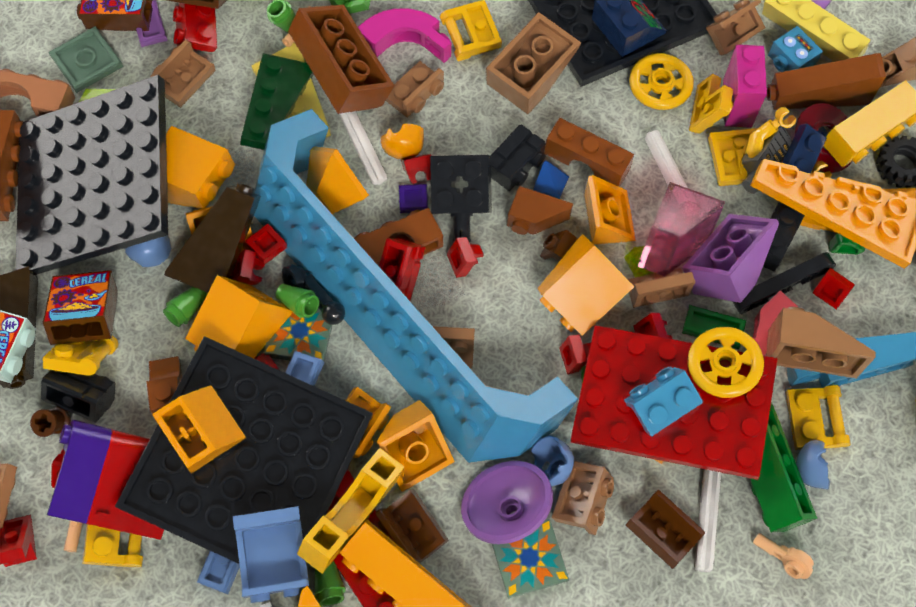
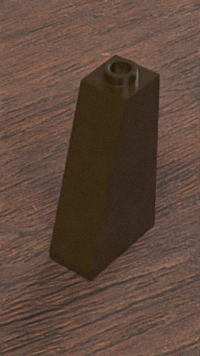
(217, 240)
(19, 297)

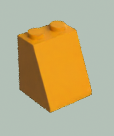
(194, 168)
(583, 286)
(238, 317)

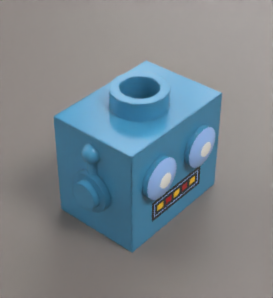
(794, 51)

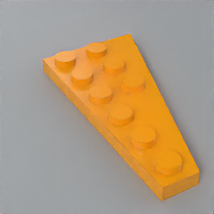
(852, 208)

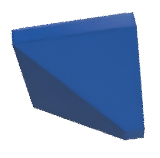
(551, 180)

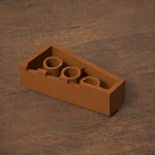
(9, 156)

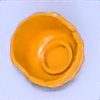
(405, 143)

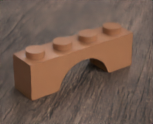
(43, 93)

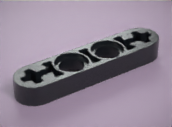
(785, 281)

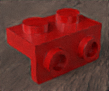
(196, 26)

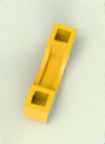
(351, 511)

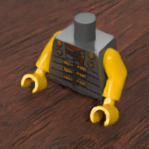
(771, 143)

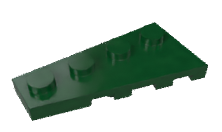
(273, 97)

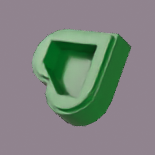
(843, 245)

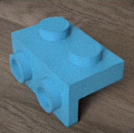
(663, 399)

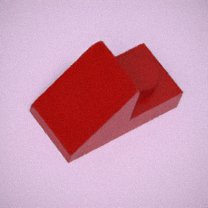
(17, 541)

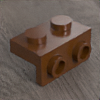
(412, 526)
(665, 529)

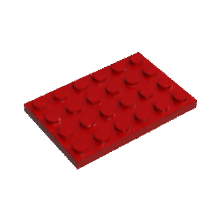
(714, 436)

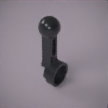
(332, 311)

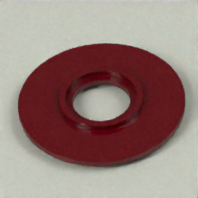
(823, 116)

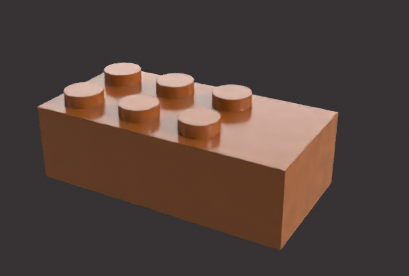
(340, 58)

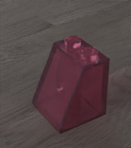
(679, 228)

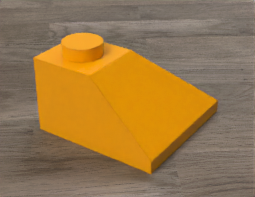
(333, 180)
(416, 443)

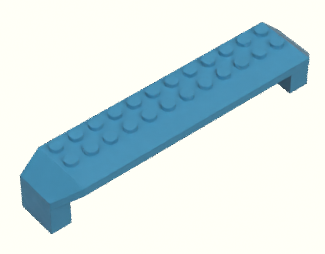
(473, 417)

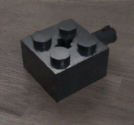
(473, 199)

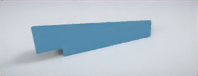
(892, 354)

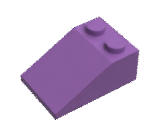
(732, 257)

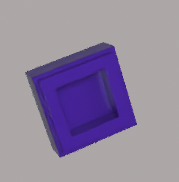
(413, 197)

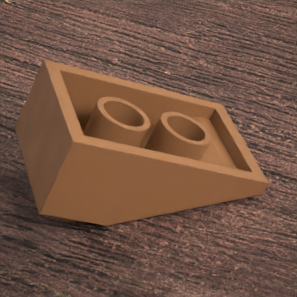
(531, 63)
(815, 345)

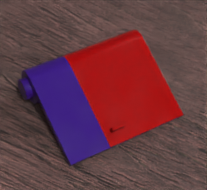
(94, 476)

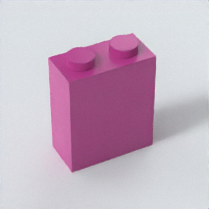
(748, 80)

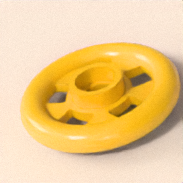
(666, 100)
(727, 337)

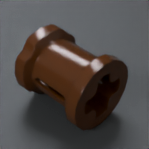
(49, 422)

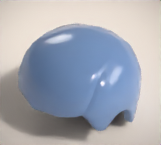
(151, 252)
(559, 456)
(812, 466)

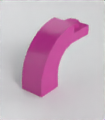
(405, 26)

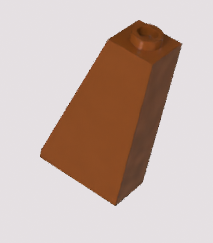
(833, 83)

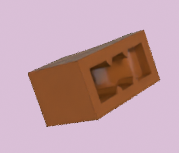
(163, 381)

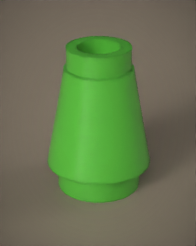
(280, 14)
(299, 300)
(183, 307)
(329, 586)

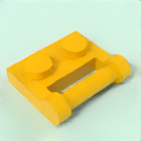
(478, 26)
(76, 356)
(807, 417)
(103, 545)

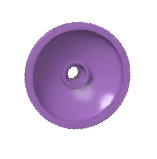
(499, 492)

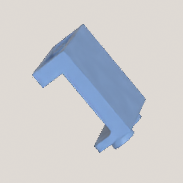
(269, 554)

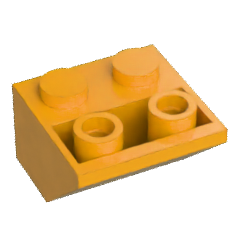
(199, 427)

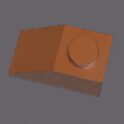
(536, 212)

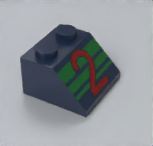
(626, 23)

